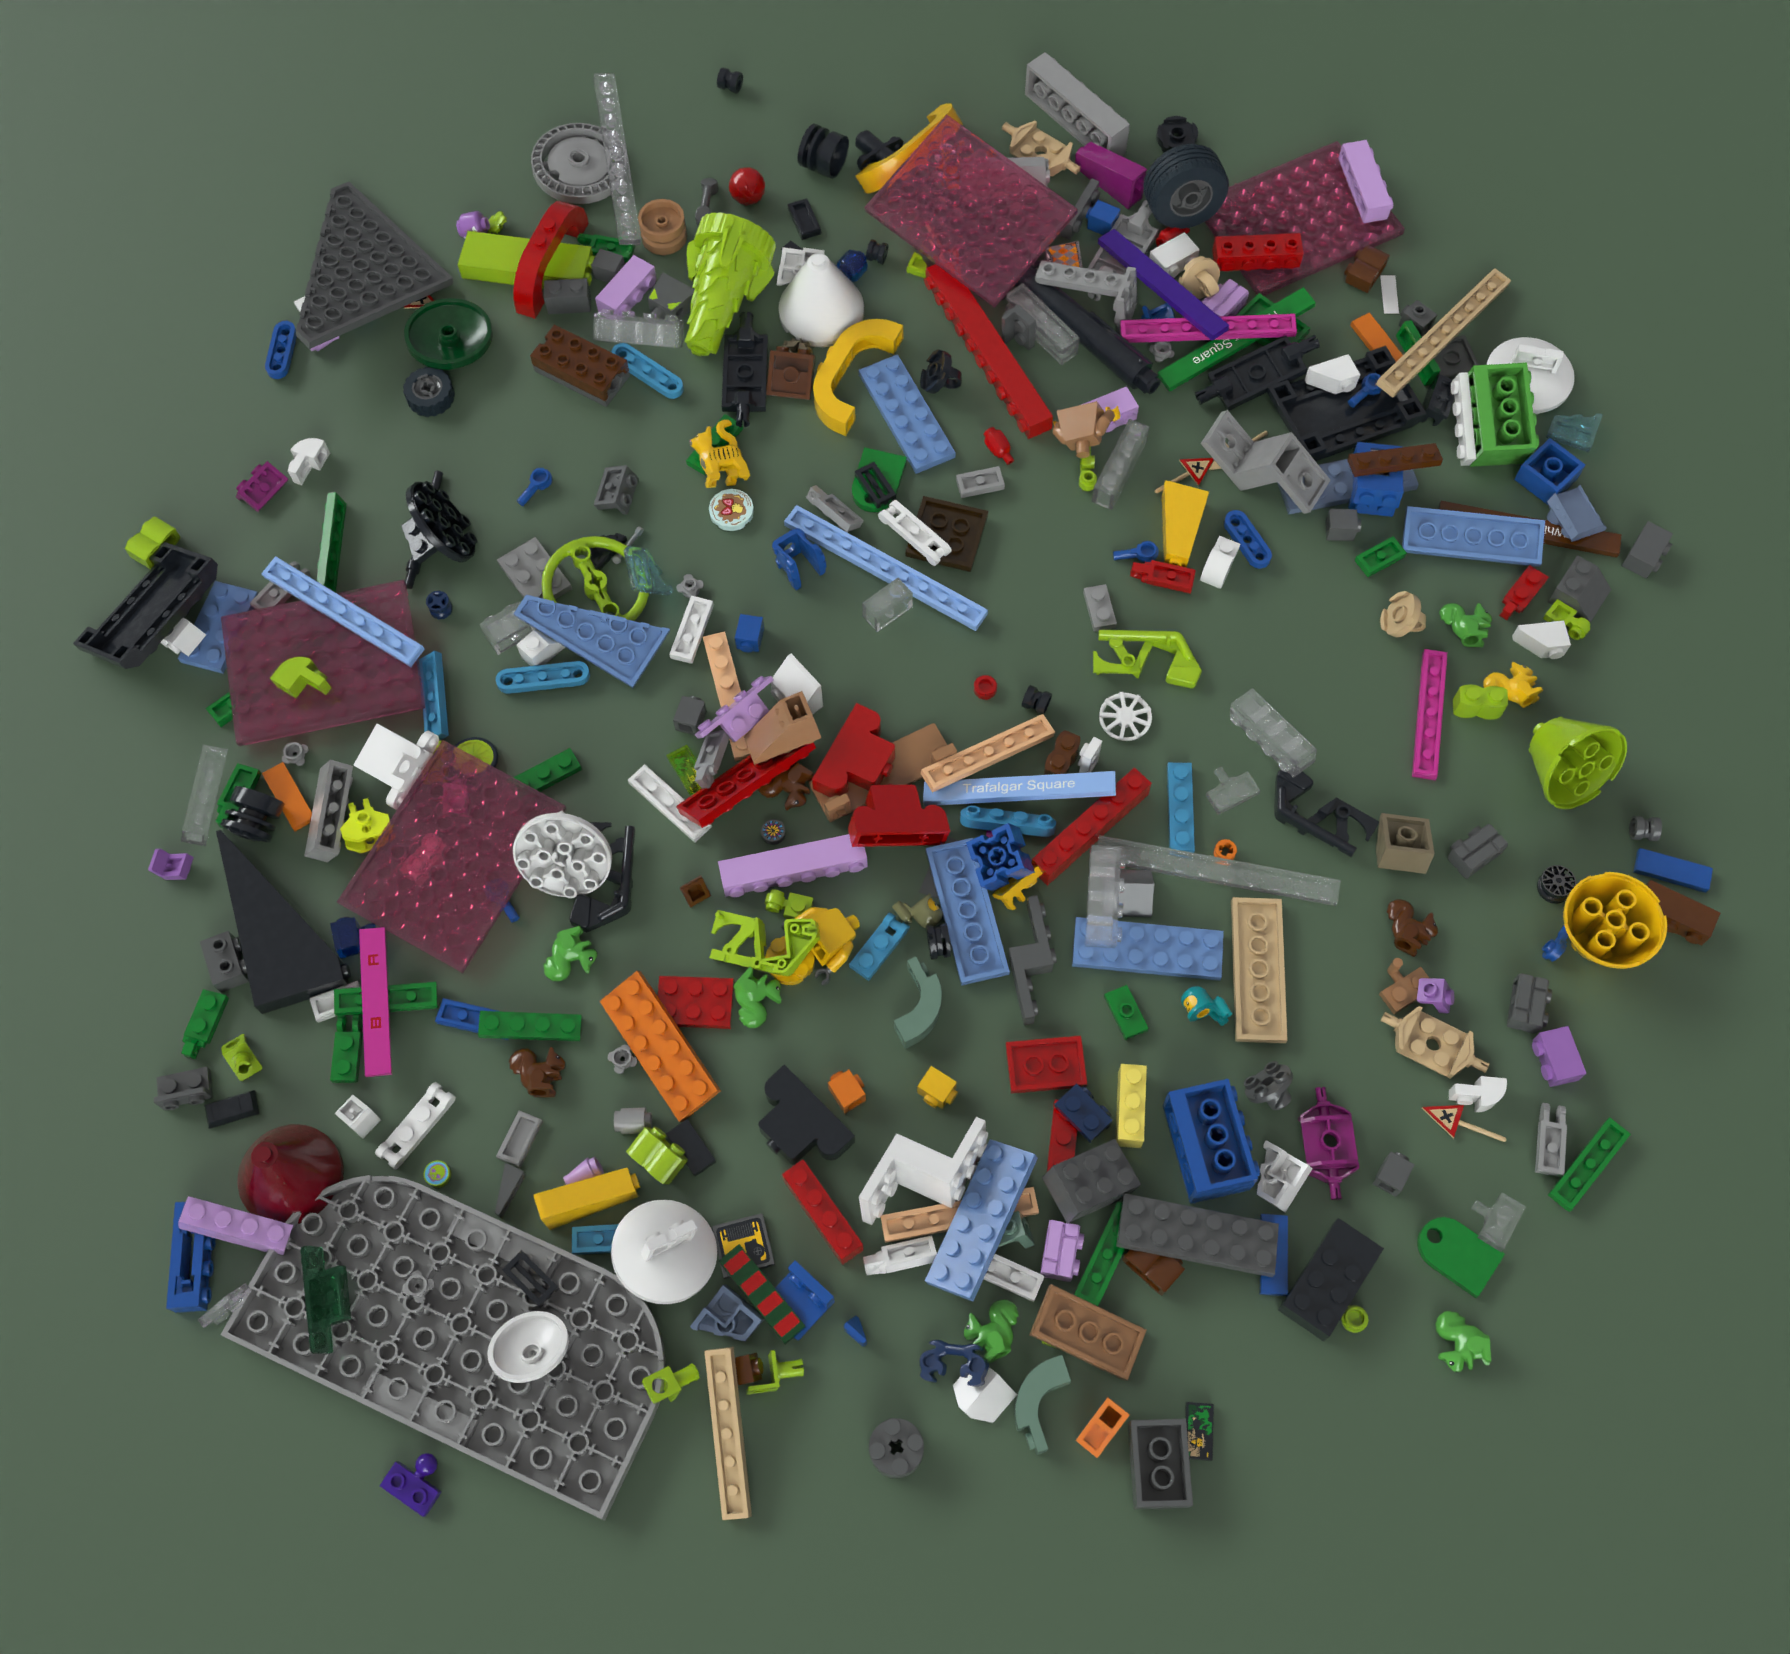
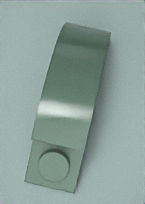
(920, 1021)
(1041, 1380)

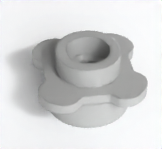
(1161, 346)
(690, 591)
(290, 749)
(623, 1051)
(415, 1279)

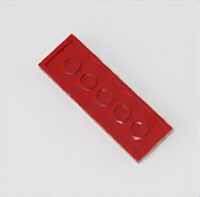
(737, 785)

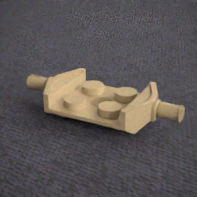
(1029, 140)
(1454, 1050)

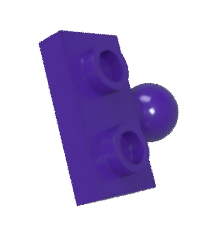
(410, 1486)

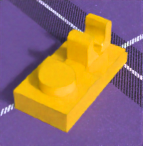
(1014, 889)

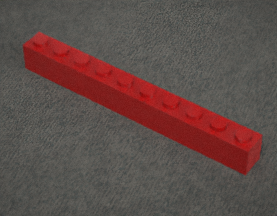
(990, 352)

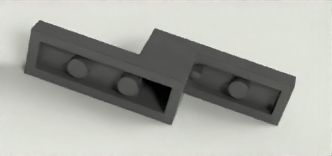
(1087, 198)
(1031, 960)

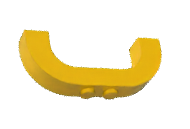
(877, 174)
(860, 336)

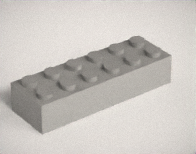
(1075, 105)

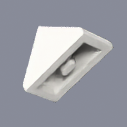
(358, 1116)

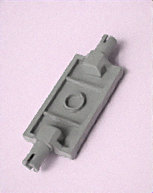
(1133, 228)

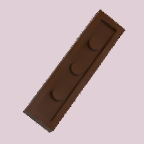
(1395, 459)

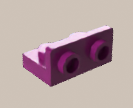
(261, 486)

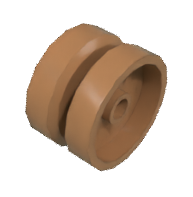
(662, 226)

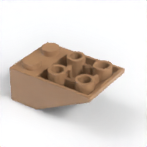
(782, 729)

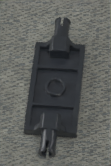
(745, 371)
(1253, 373)

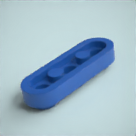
(281, 343)
(1246, 531)

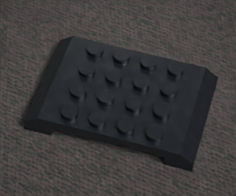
(1327, 422)
(151, 607)

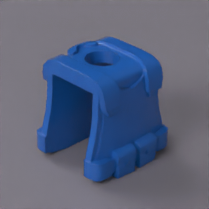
(799, 545)

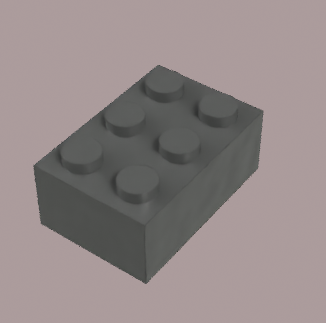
(1091, 1181)
(1160, 1464)

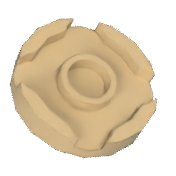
(1201, 277)
(1403, 615)

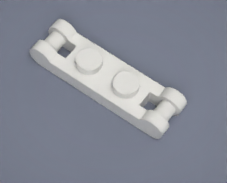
(914, 532)
(415, 1126)

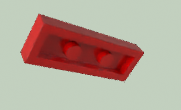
(1062, 1139)

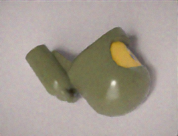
(924, 912)

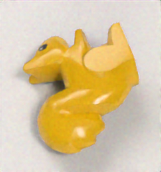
(1518, 687)

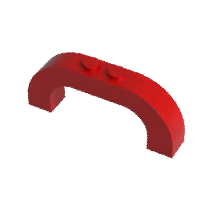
(557, 221)

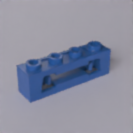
(182, 1292)

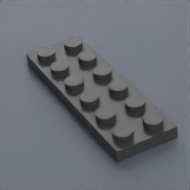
(1198, 1235)

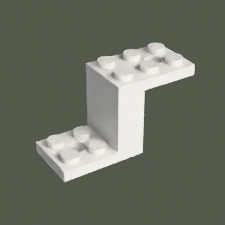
(923, 1171)

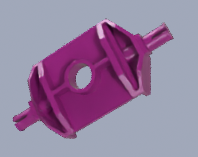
(1327, 1162)

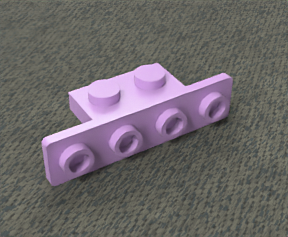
(741, 714)

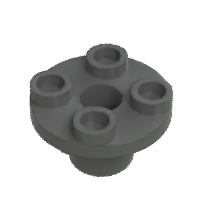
(1270, 1086)

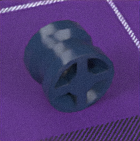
(441, 599)

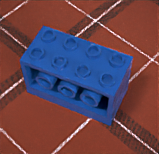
(1197, 1119)

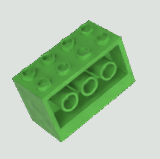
(1502, 414)

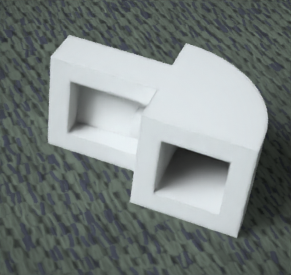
(308, 454)
(1219, 562)
(1483, 1093)

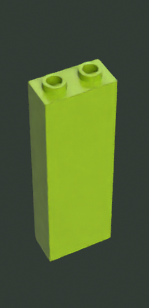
(497, 257)

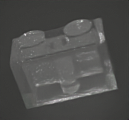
(887, 604)
(505, 629)

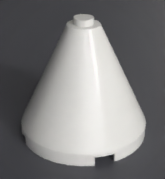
(820, 303)

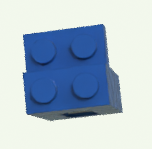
(1377, 492)

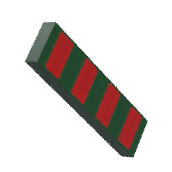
(762, 1294)

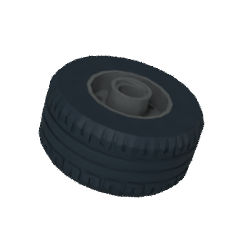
(1186, 186)

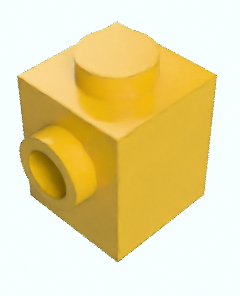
(937, 1088)

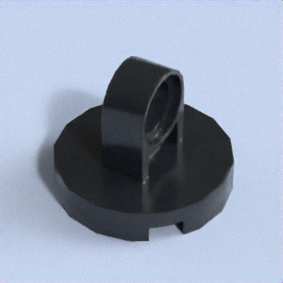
(938, 373)

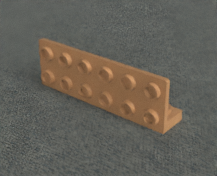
(911, 755)

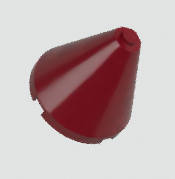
(288, 1172)

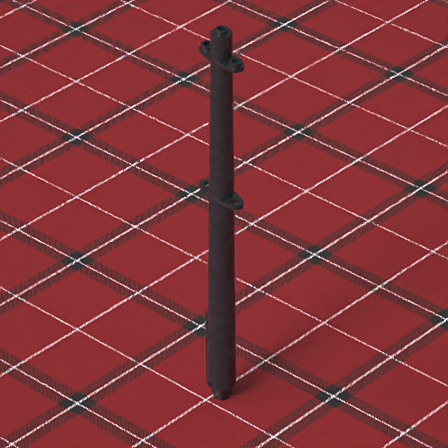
(1094, 333)

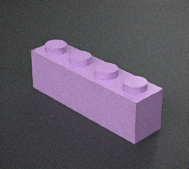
(1365, 181)
(234, 1226)

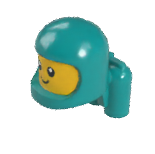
(1200, 1005)

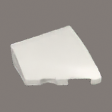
(792, 262)
(1281, 1177)

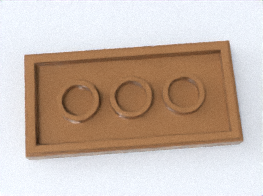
(1088, 1332)

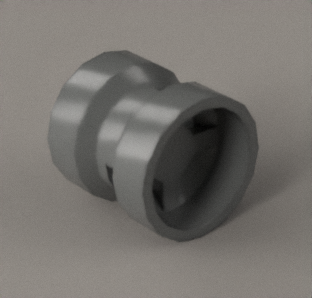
(1645, 828)

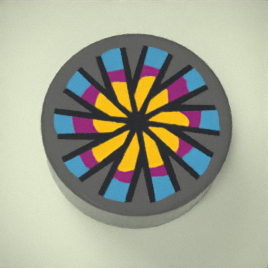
(773, 831)

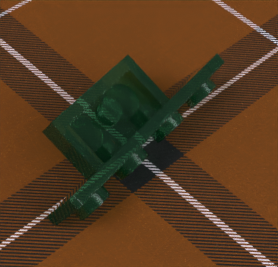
(324, 1297)

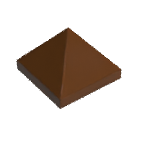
(695, 891)

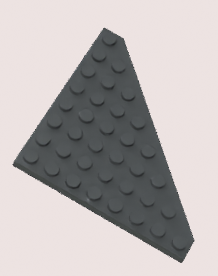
(362, 269)

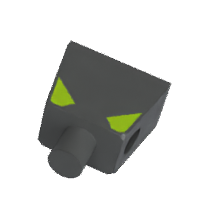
(670, 297)

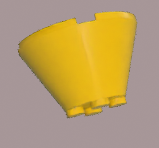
(1614, 920)

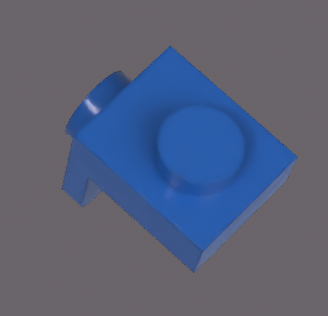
(1161, 312)

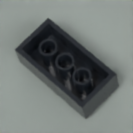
(1331, 1279)

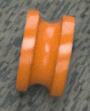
(1228, 844)

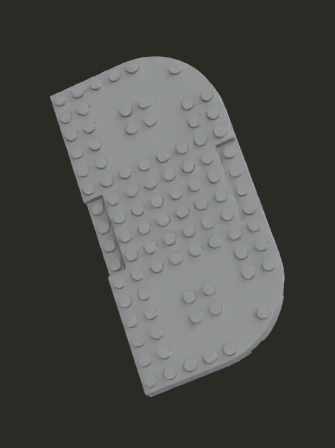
(430, 1358)

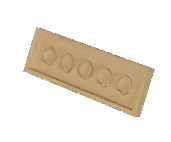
(1258, 970)

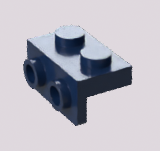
(1084, 1112)

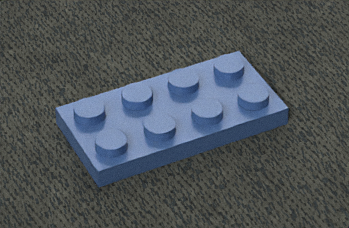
(221, 601)

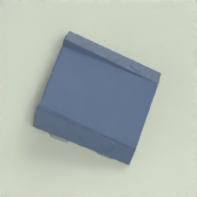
(1574, 514)

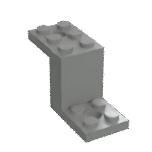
(1265, 461)

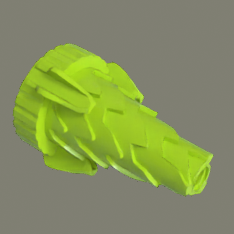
(725, 263)

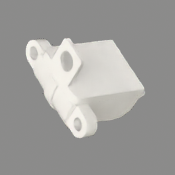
(396, 760)

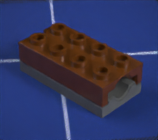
(580, 365)

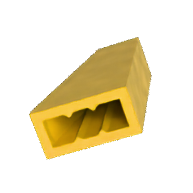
(1181, 518)
(586, 1197)

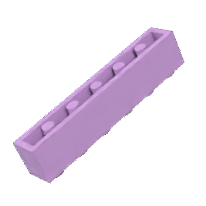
(791, 865)

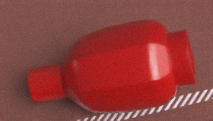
(1170, 233)
(998, 444)

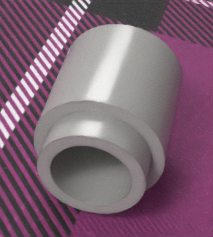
(632, 1120)

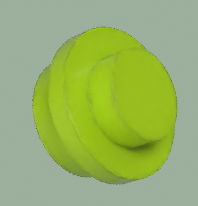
(1354, 1319)

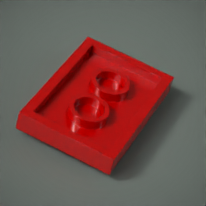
(698, 1000)
(1045, 1064)

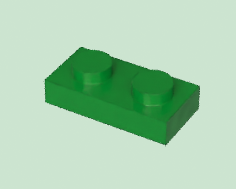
(1380, 556)

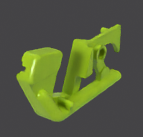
(1182, 672)
(800, 938)

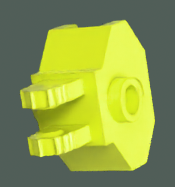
(363, 827)

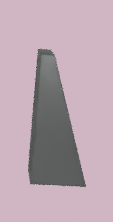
(510, 1183)

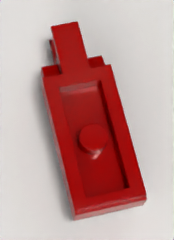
(1164, 575)
(1523, 591)

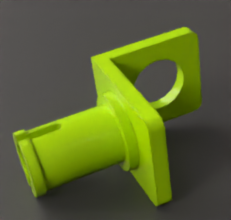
(241, 1058)
(778, 1371)
(672, 1382)

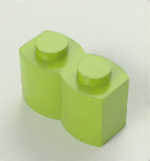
(149, 539)
(1481, 702)
(657, 1155)

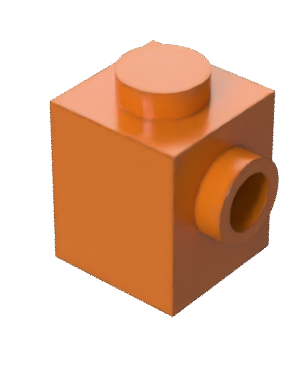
(847, 1090)

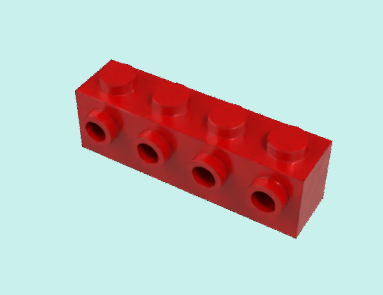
(1258, 251)

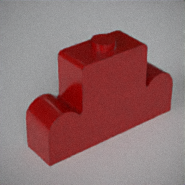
(855, 755)
(896, 819)

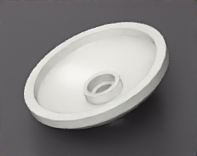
(528, 1346)

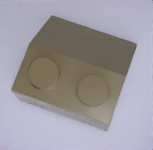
(1404, 843)

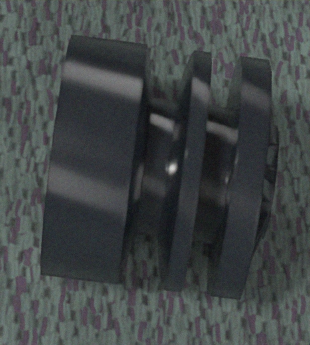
(823, 151)
(252, 814)

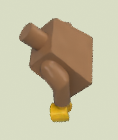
(1083, 426)

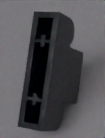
(801, 1121)

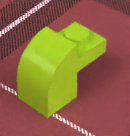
(296, 674)

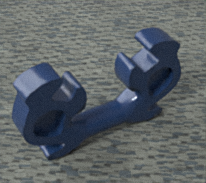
(932, 1362)

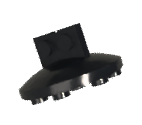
(436, 525)

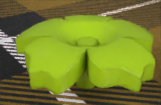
(496, 222)

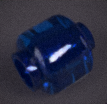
(853, 264)

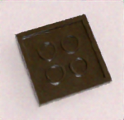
(957, 525)

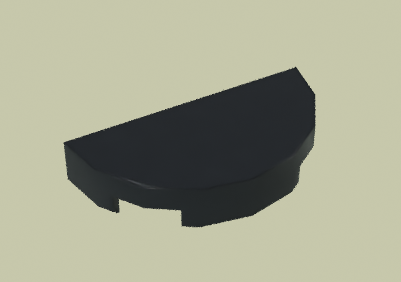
(601, 556)

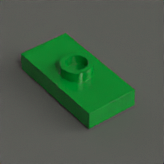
(1126, 1012)

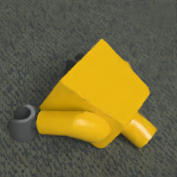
(835, 938)

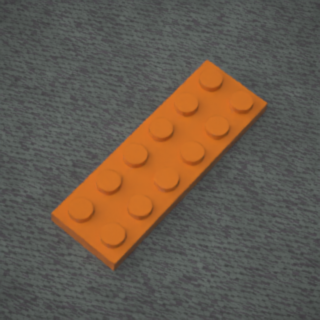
(660, 1046)

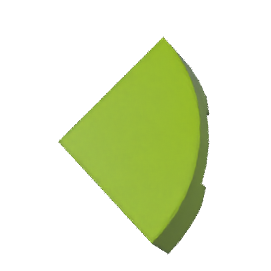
(917, 266)

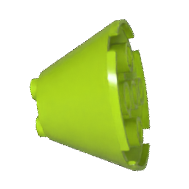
(1575, 759)

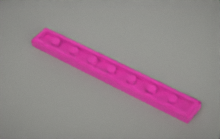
(1182, 330)

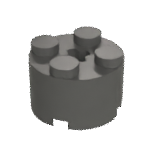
(892, 1432)

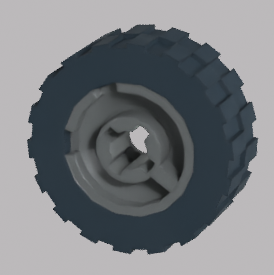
(426, 402)

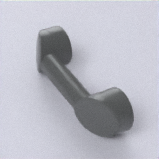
(709, 188)

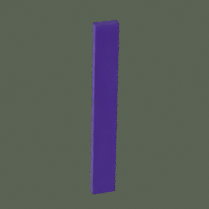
(1164, 285)

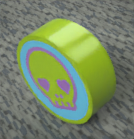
(437, 1174)

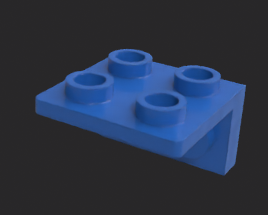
(804, 1296)

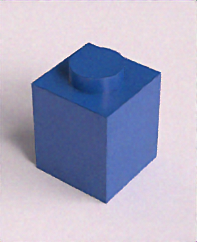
(1102, 217)
(749, 633)

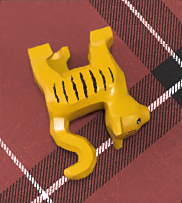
(722, 458)

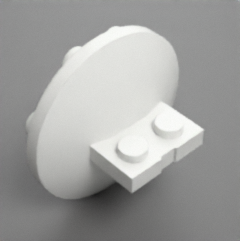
(1549, 369)
(562, 854)
(664, 1252)

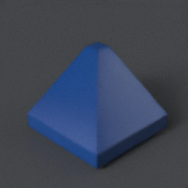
(855, 1330)

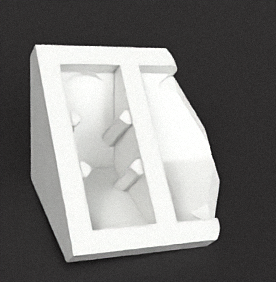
(985, 1401)

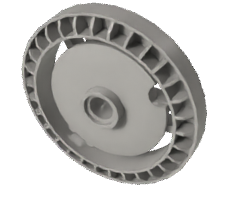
(575, 160)

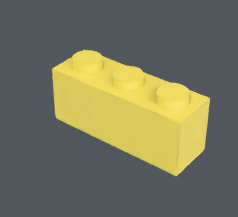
(1131, 1105)

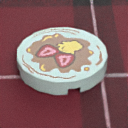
(731, 509)

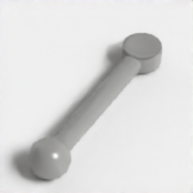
(638, 532)

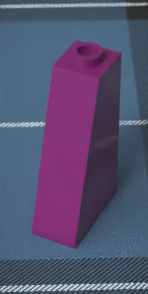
(1115, 174)

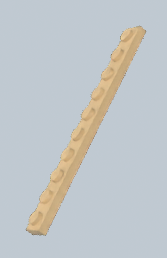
(1443, 333)

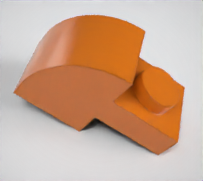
(1102, 1427)

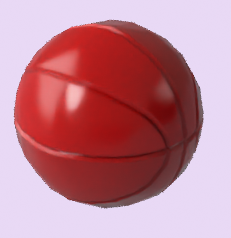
(747, 186)

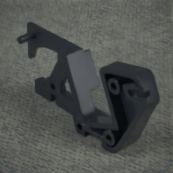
(1290, 788)
(592, 913)

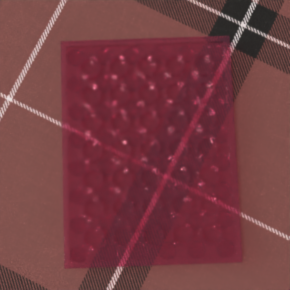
(1306, 199)
(971, 210)
(361, 676)
(447, 857)

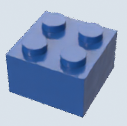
(1549, 471)

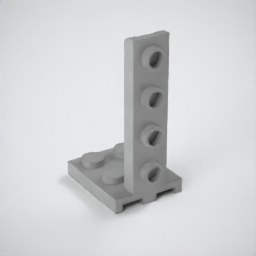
(1094, 281)

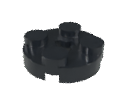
(1176, 124)

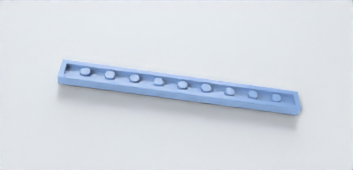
(886, 567)

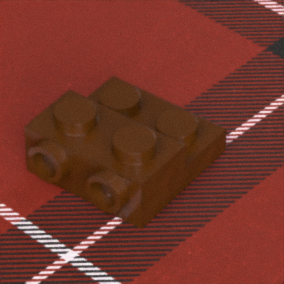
(790, 373)

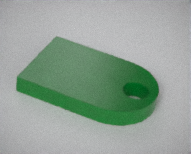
(892, 468)
(1459, 1254)

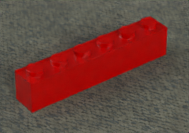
(1088, 826)

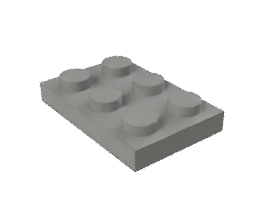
(525, 570)

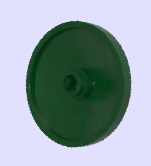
(448, 333)

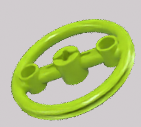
(581, 547)

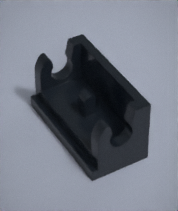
(1438, 400)

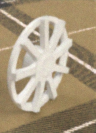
(1125, 716)

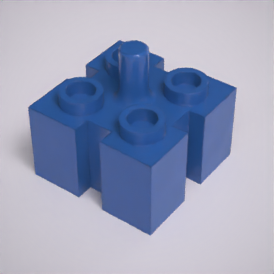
(1000, 857)

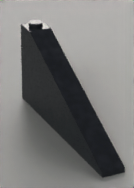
(279, 949)

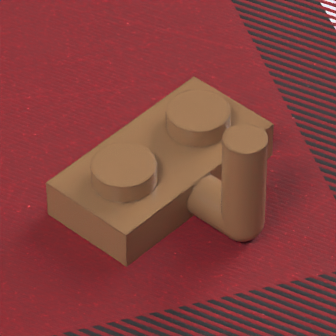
(1404, 989)

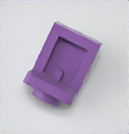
(170, 865)
(1436, 993)

